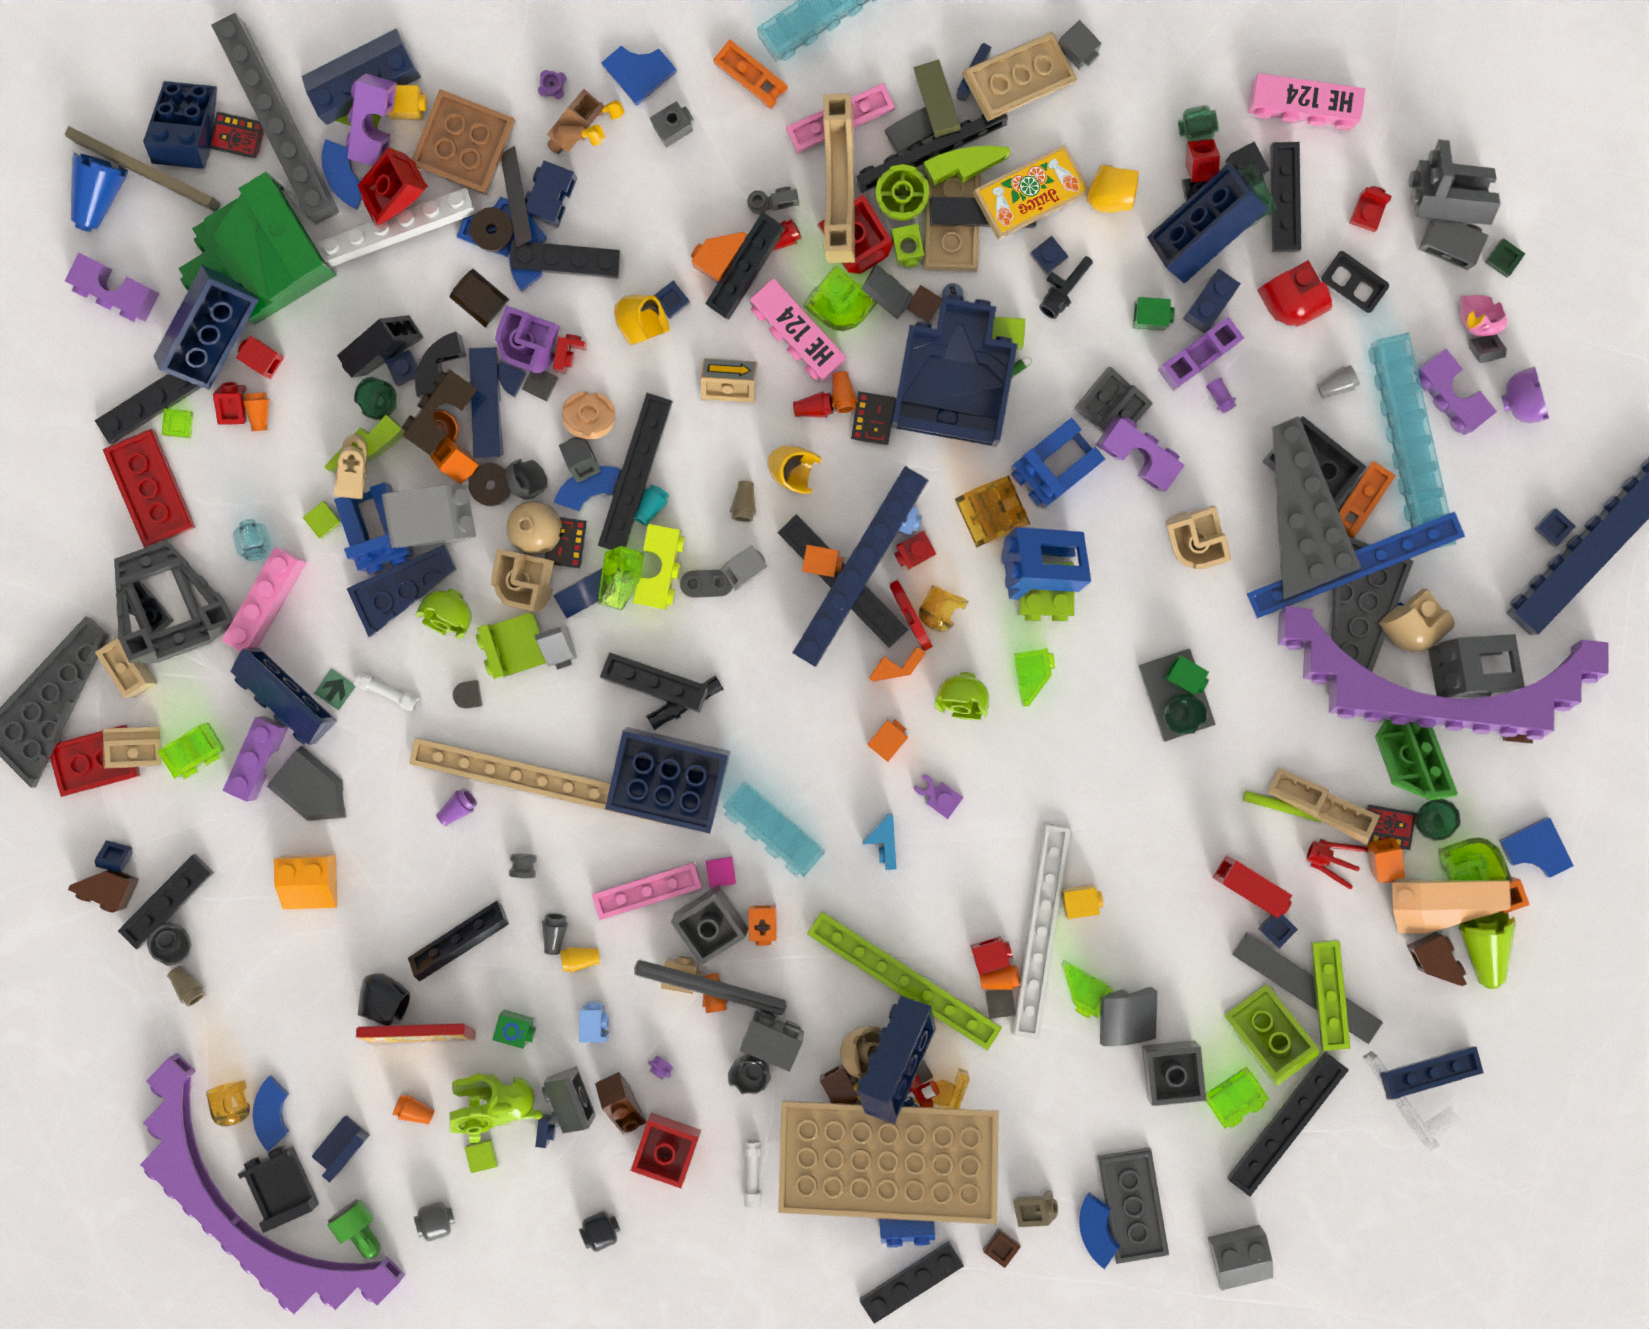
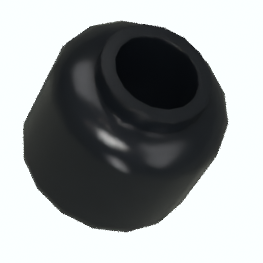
(599, 1231)

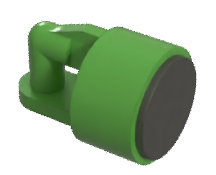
(353, 1223)

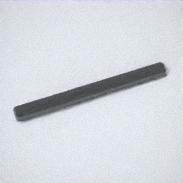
(710, 987)

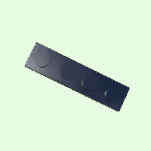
(1431, 1072)

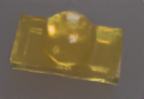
(952, 1094)

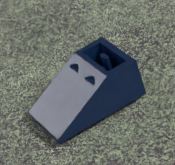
(181, 125)

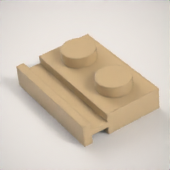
(131, 747)

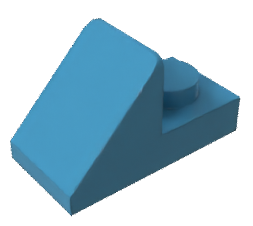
(884, 834)

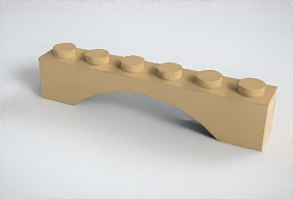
(839, 150)

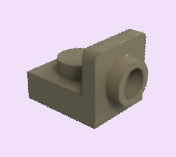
(1036, 1210)

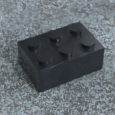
(1336, 463)

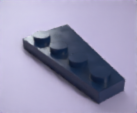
(396, 589)

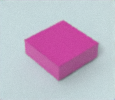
(720, 871)

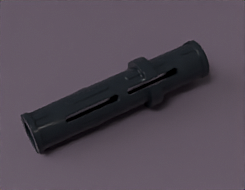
(671, 711)

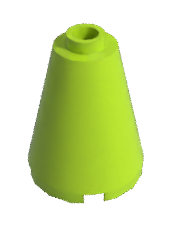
(1489, 947)

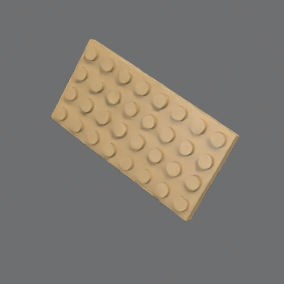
(920, 1168)

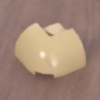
(1198, 538)
(522, 580)
(1418, 623)

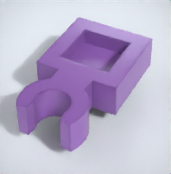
(942, 798)

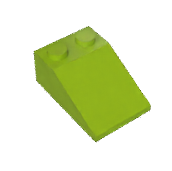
(1272, 1035)

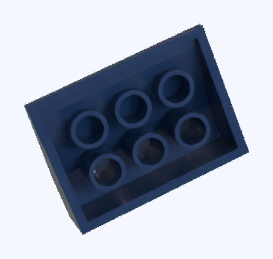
(667, 779)

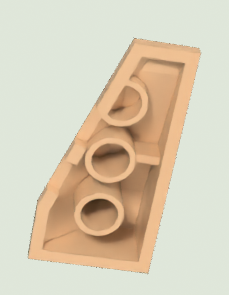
(1434, 904)

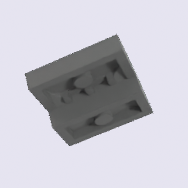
(1110, 399)
(1128, 1017)

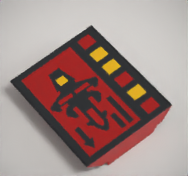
(236, 135)
(1393, 824)

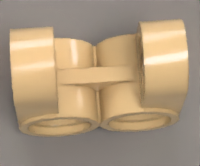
(351, 469)

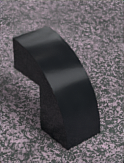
(443, 350)

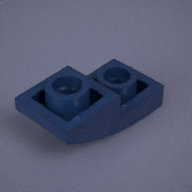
(580, 594)

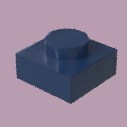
(1049, 255)
(672, 299)
(402, 367)
(1555, 527)
(113, 856)
(1278, 930)
(545, 1131)

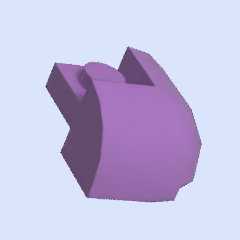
(526, 340)

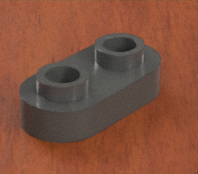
(706, 584)

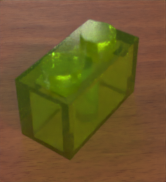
(1236, 1098)

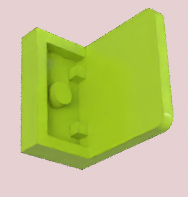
(510, 646)

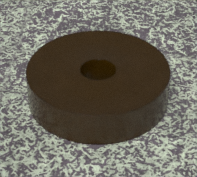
(491, 217)
(478, 487)

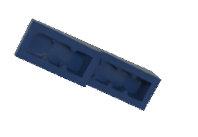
(485, 403)

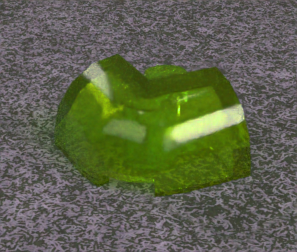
(839, 301)
(1473, 860)

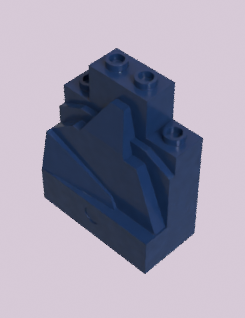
(956, 375)

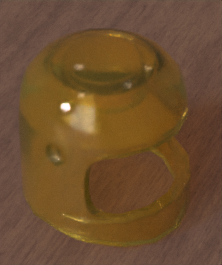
(938, 608)
(221, 1107)

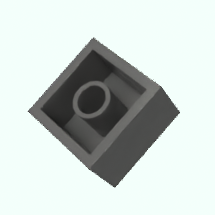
(709, 925)
(772, 1040)
(1174, 1073)

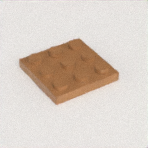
(463, 142)

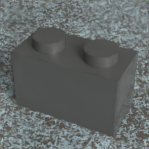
(1454, 242)

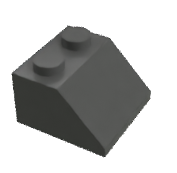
(569, 1101)
(1241, 1257)

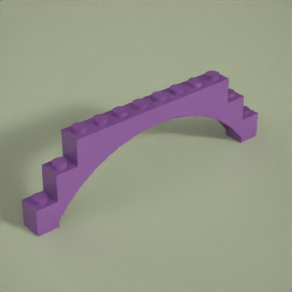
(1364, 694)
(182, 1174)

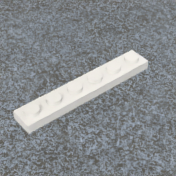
(399, 228)

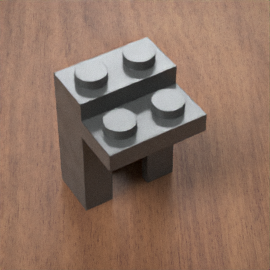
(1453, 190)
(1459, 668)

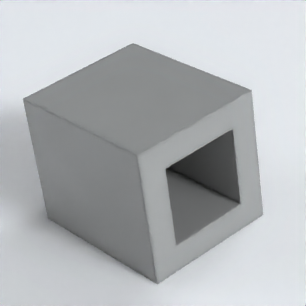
(744, 567)

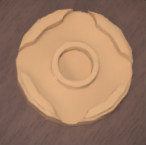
(588, 415)

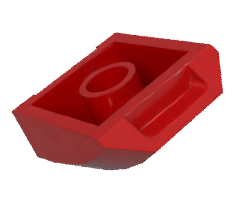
(390, 186)
(871, 238)

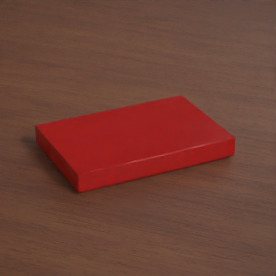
(80, 765)

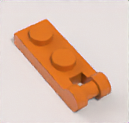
(749, 73)
(1365, 496)

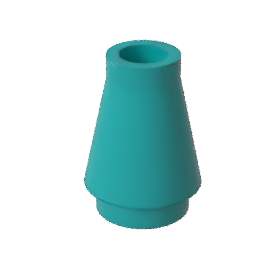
(652, 503)

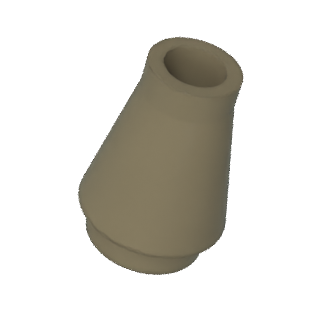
(744, 502)
(186, 987)

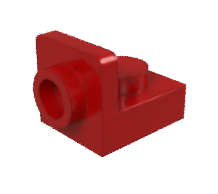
(1370, 208)
(563, 357)
(229, 403)
(914, 550)

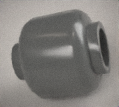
(434, 1221)

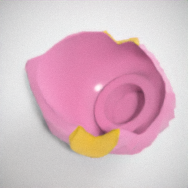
(1482, 316)

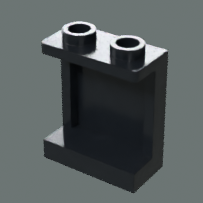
(279, 1187)

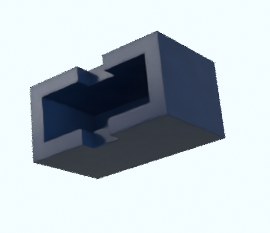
(548, 193)
(1211, 301)

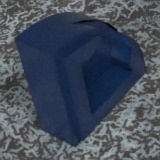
(510, 378)

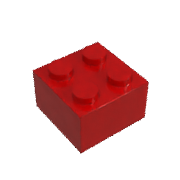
(665, 1150)

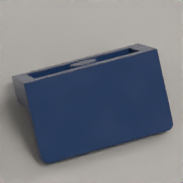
(339, 1147)

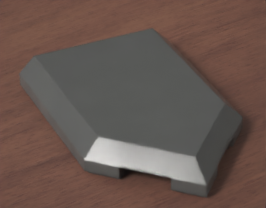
(309, 787)

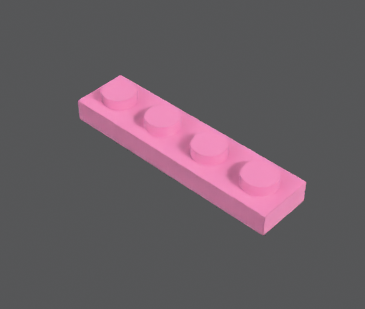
(866, 106)
(647, 891)

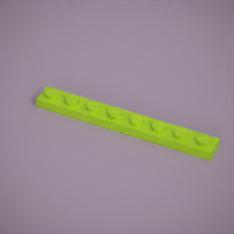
(904, 980)

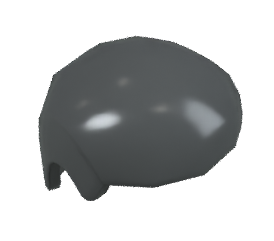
(525, 479)
(169, 943)
(749, 1074)

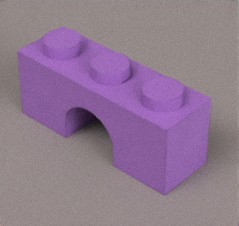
(371, 97)
(92, 278)
(1201, 353)
(1437, 379)
(1159, 465)
(248, 770)

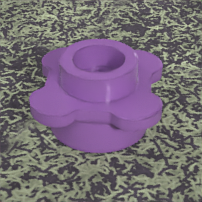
(548, 77)
(660, 1067)

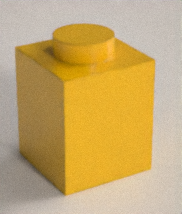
(409, 103)
(1081, 901)

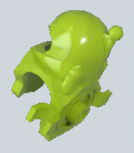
(503, 1104)

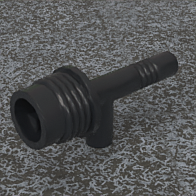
(1056, 298)

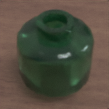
(1198, 123)

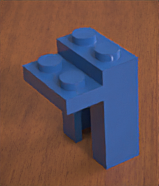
(1038, 478)
(367, 553)
(1025, 564)
(896, 1231)

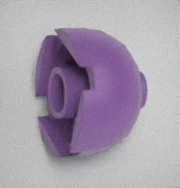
(1525, 397)

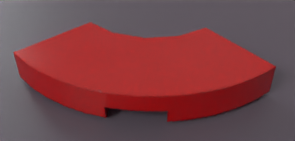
(910, 615)

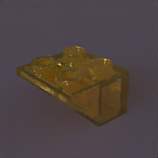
(992, 511)

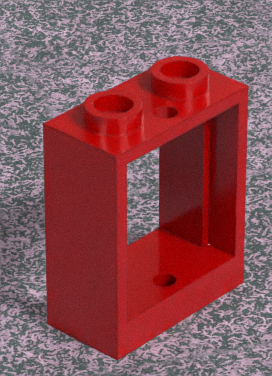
(1253, 887)

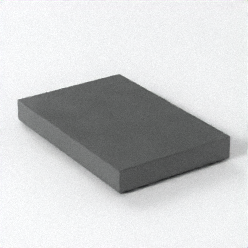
(1162, 691)

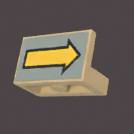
(728, 380)

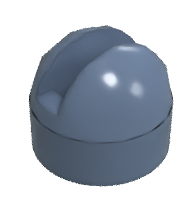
(946, 291)

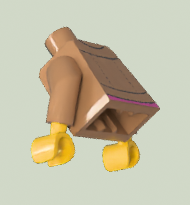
(577, 118)

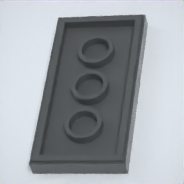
(1135, 1205)

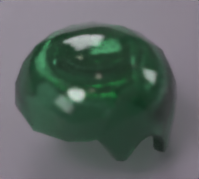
(375, 398)
(1184, 714)
(1437, 819)

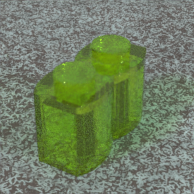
(191, 751)

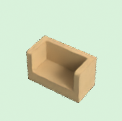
(128, 677)

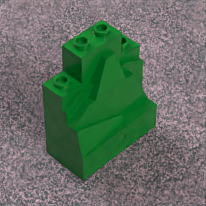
(259, 247)

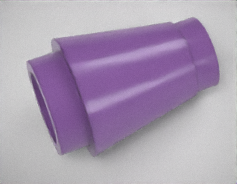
(456, 807)

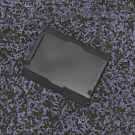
(887, 291)

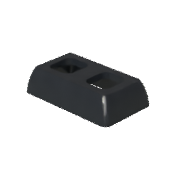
(1359, 273)

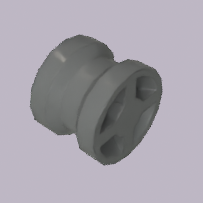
(522, 865)

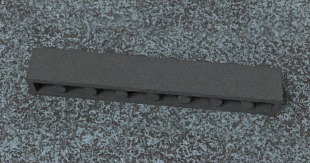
(275, 118)

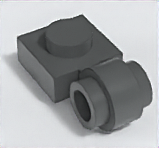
(781, 199)

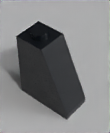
(378, 343)

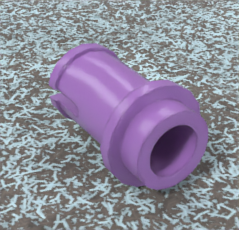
(1221, 395)

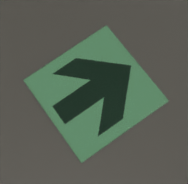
(335, 689)

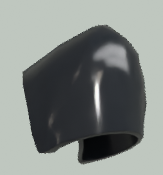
(382, 999)

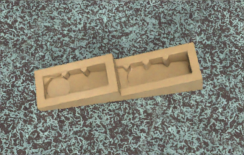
(1324, 806)

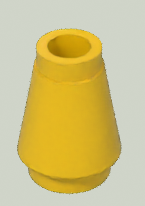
(579, 958)

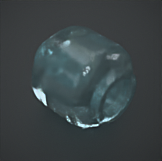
(251, 540)

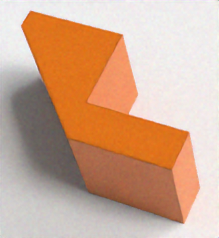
(887, 669)

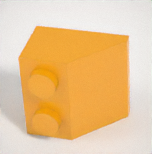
(306, 881)

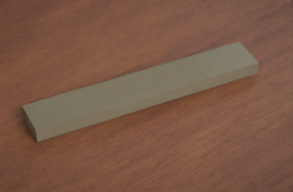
(142, 169)

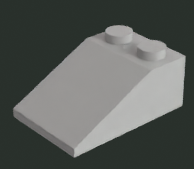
(429, 516)

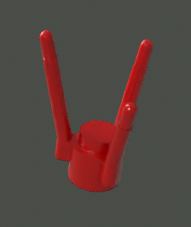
(1320, 854)

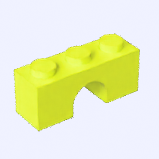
(657, 591)

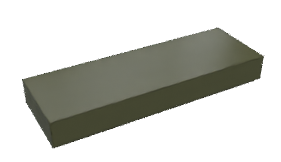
(937, 98)

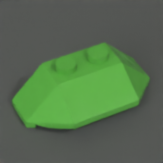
(1415, 760)

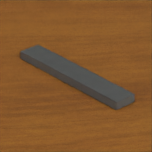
(1300, 983)

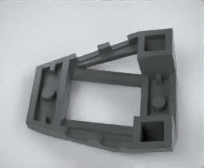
(205, 623)

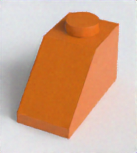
(716, 254)

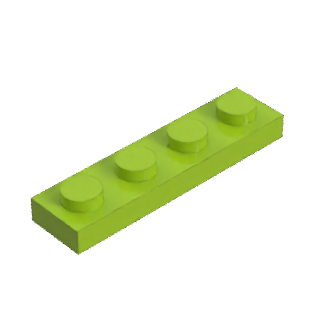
(1330, 995)

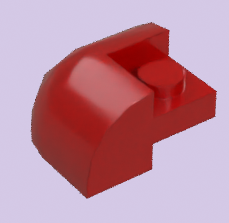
(1296, 296)

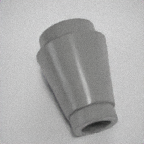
(1338, 382)

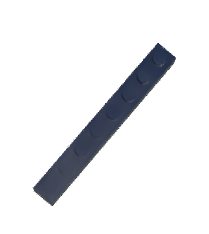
(1584, 555)
(860, 566)

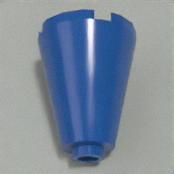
(93, 189)

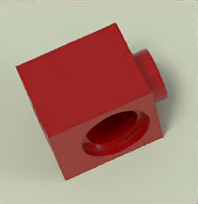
(1202, 160)
(259, 357)
(991, 955)

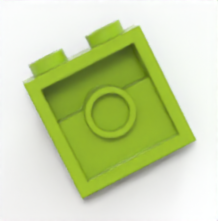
(1047, 603)

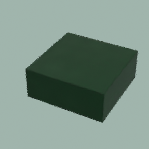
(1505, 258)

